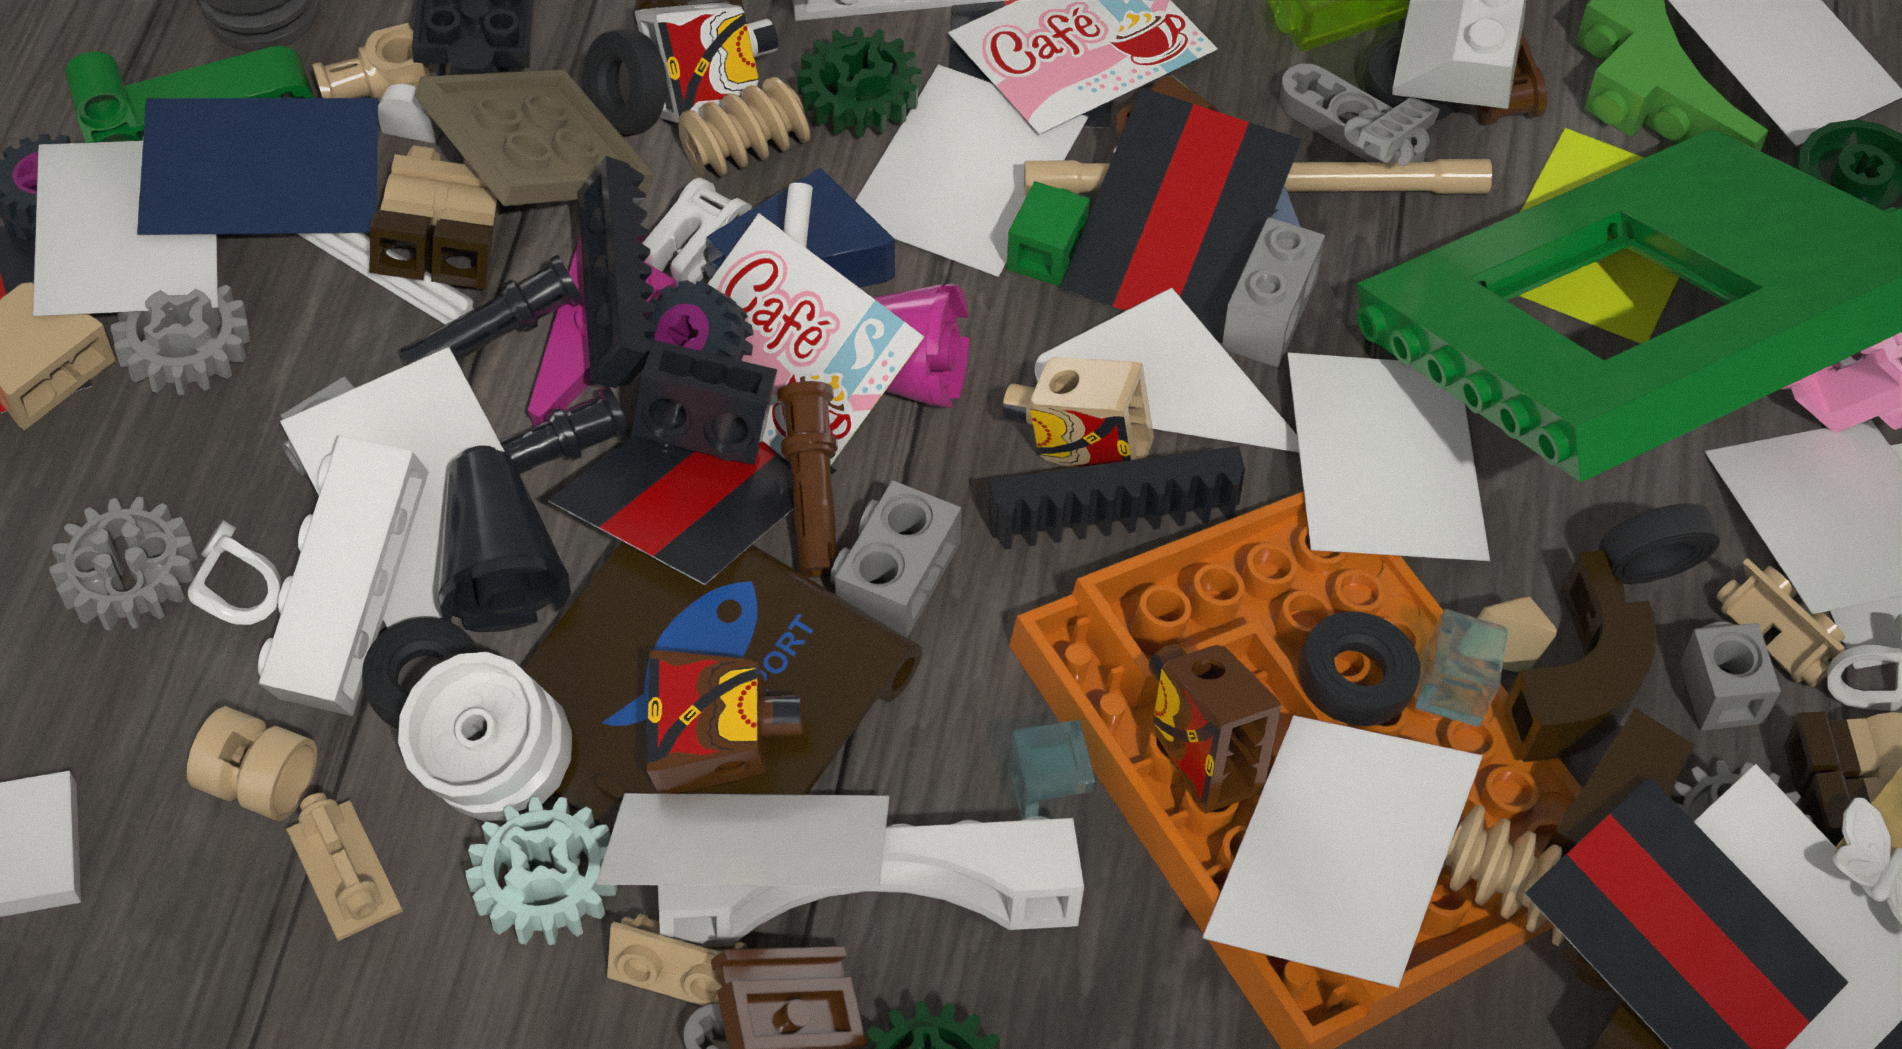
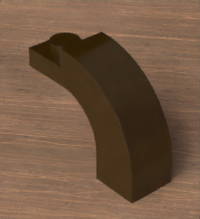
(1581, 703)

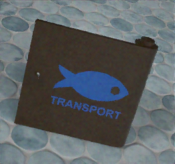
(750, 610)

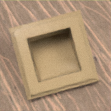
(1527, 629)

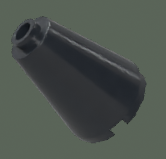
(495, 547)

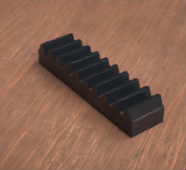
(615, 273)
(1115, 493)

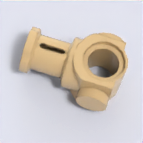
(379, 64)

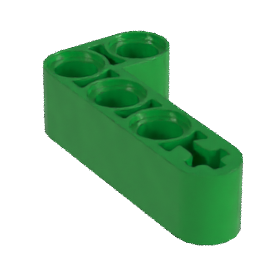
(117, 112)

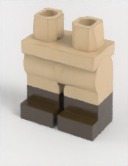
(437, 207)
(1843, 761)

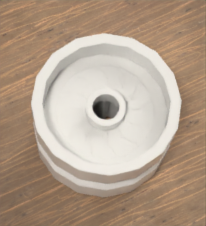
(484, 736)

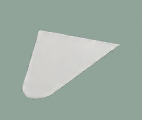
(1186, 372)

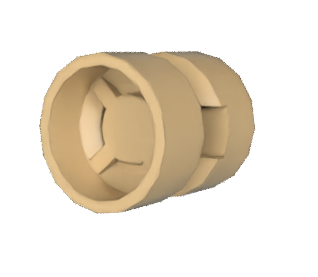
(255, 764)

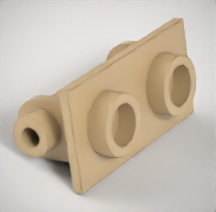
(1803, 638)
(342, 866)
(662, 963)

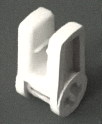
(684, 230)

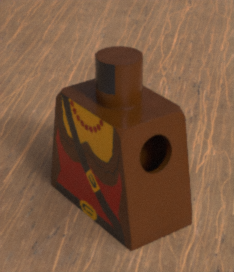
(712, 720)
(1214, 723)

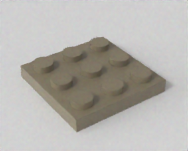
(526, 132)

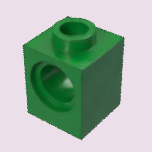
(1046, 233)

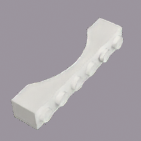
(1008, 871)

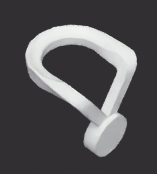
(213, 603)
(1868, 699)

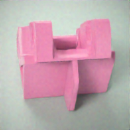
(1856, 388)

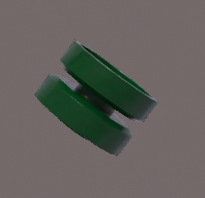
(1857, 159)

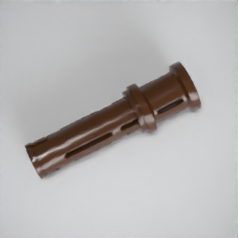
(809, 450)

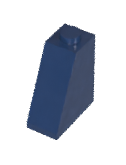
(837, 233)

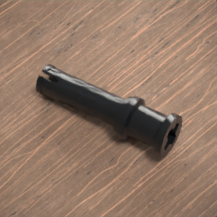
(516, 307)
(568, 432)

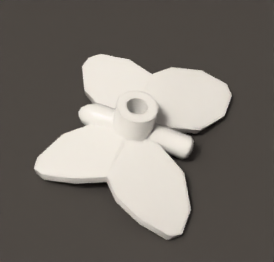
(1868, 855)

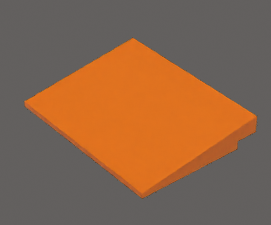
(1260, 596)

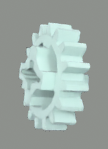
(547, 895)

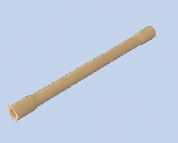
(1438, 176)

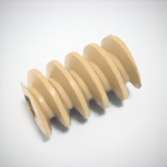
(742, 125)
(1500, 866)

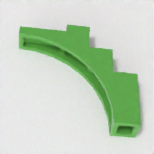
(1651, 77)

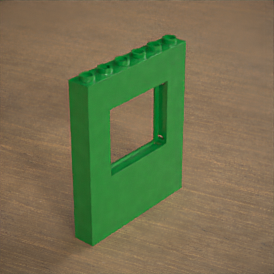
(1791, 256)

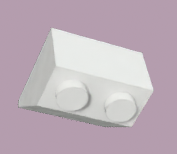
(1460, 51)

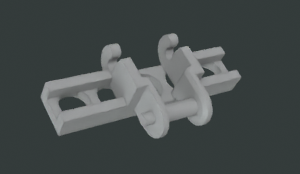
(1386, 133)

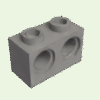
(1273, 292)
(908, 562)

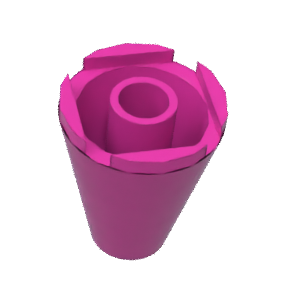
(940, 361)

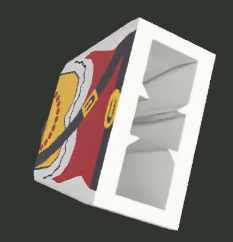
(705, 52)

